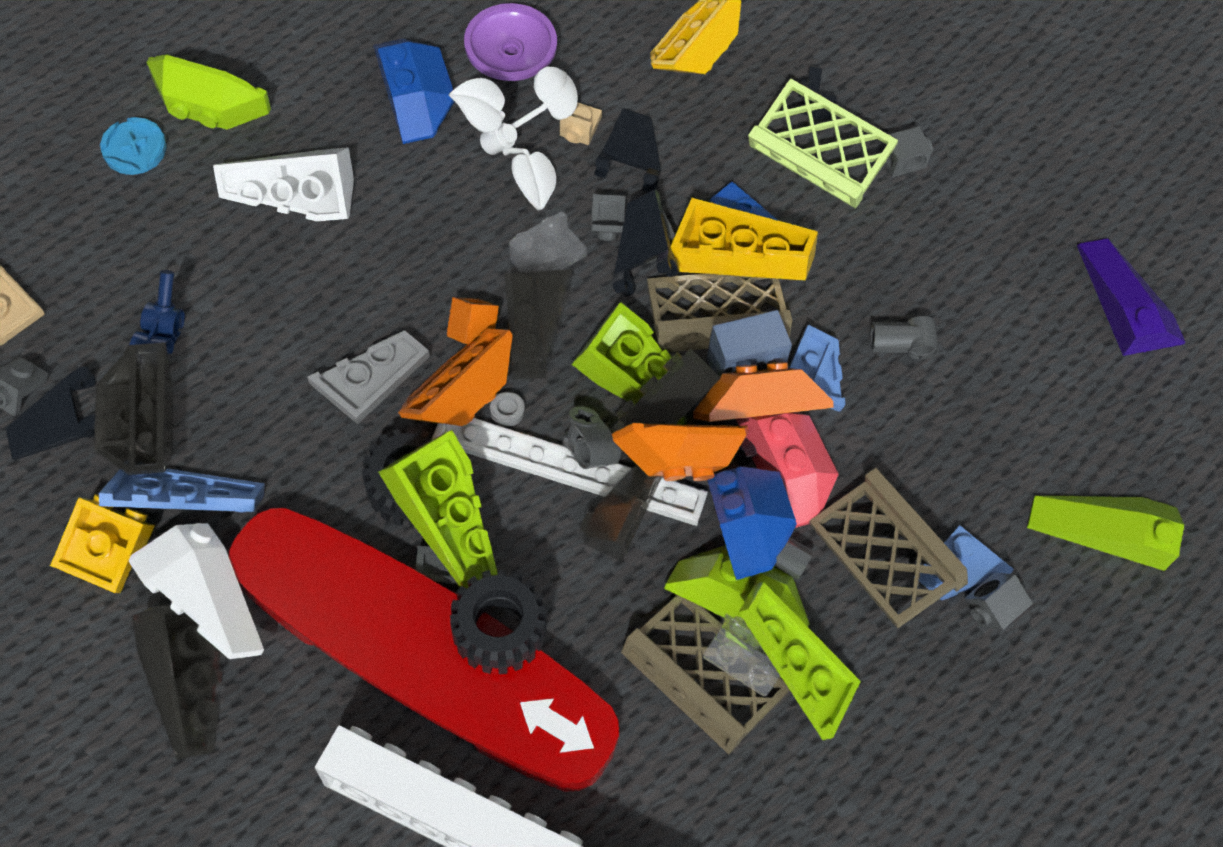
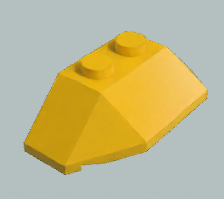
(698, 37)

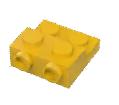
(101, 542)

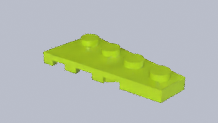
(803, 661)

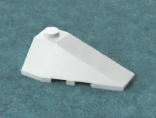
(302, 182)
(199, 580)

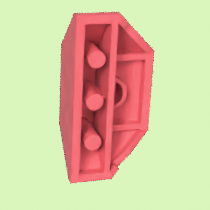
(794, 448)

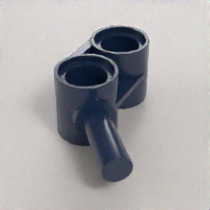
(161, 318)

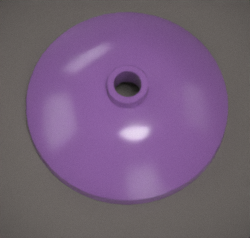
(506, 31)

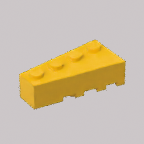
(741, 244)

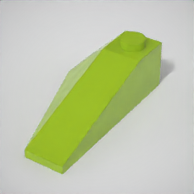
(623, 355)
(440, 501)
(1115, 525)

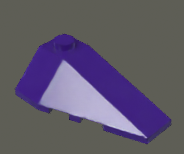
(1132, 308)

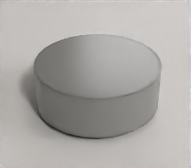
(507, 409)

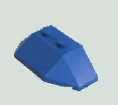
(415, 86)
(752, 517)

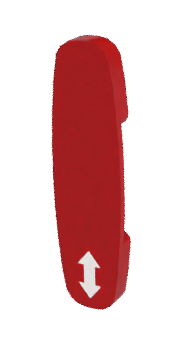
(399, 638)

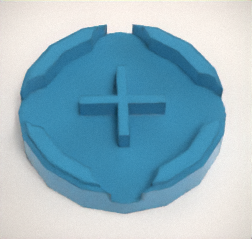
(133, 146)

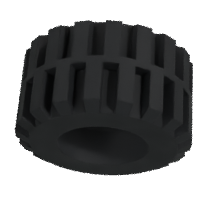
(382, 456)
(493, 593)

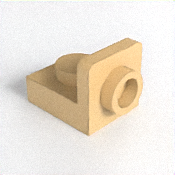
(581, 124)

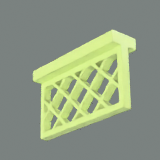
(809, 166)

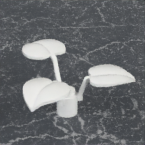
(482, 106)

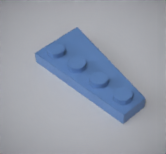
(181, 491)

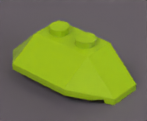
(206, 93)
(711, 583)

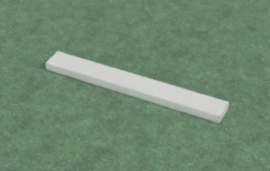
(558, 464)

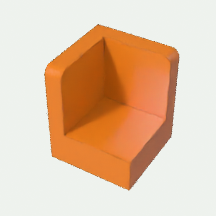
(470, 318)

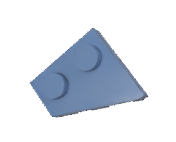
(818, 358)
(974, 556)

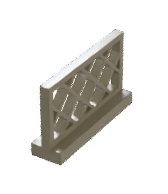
(696, 332)
(917, 537)
(680, 683)

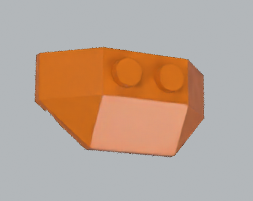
(463, 382)
(761, 393)
(680, 449)

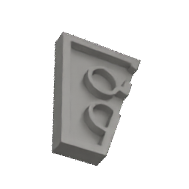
(366, 380)

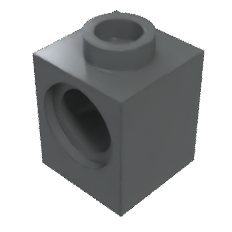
(910, 153)
(998, 601)

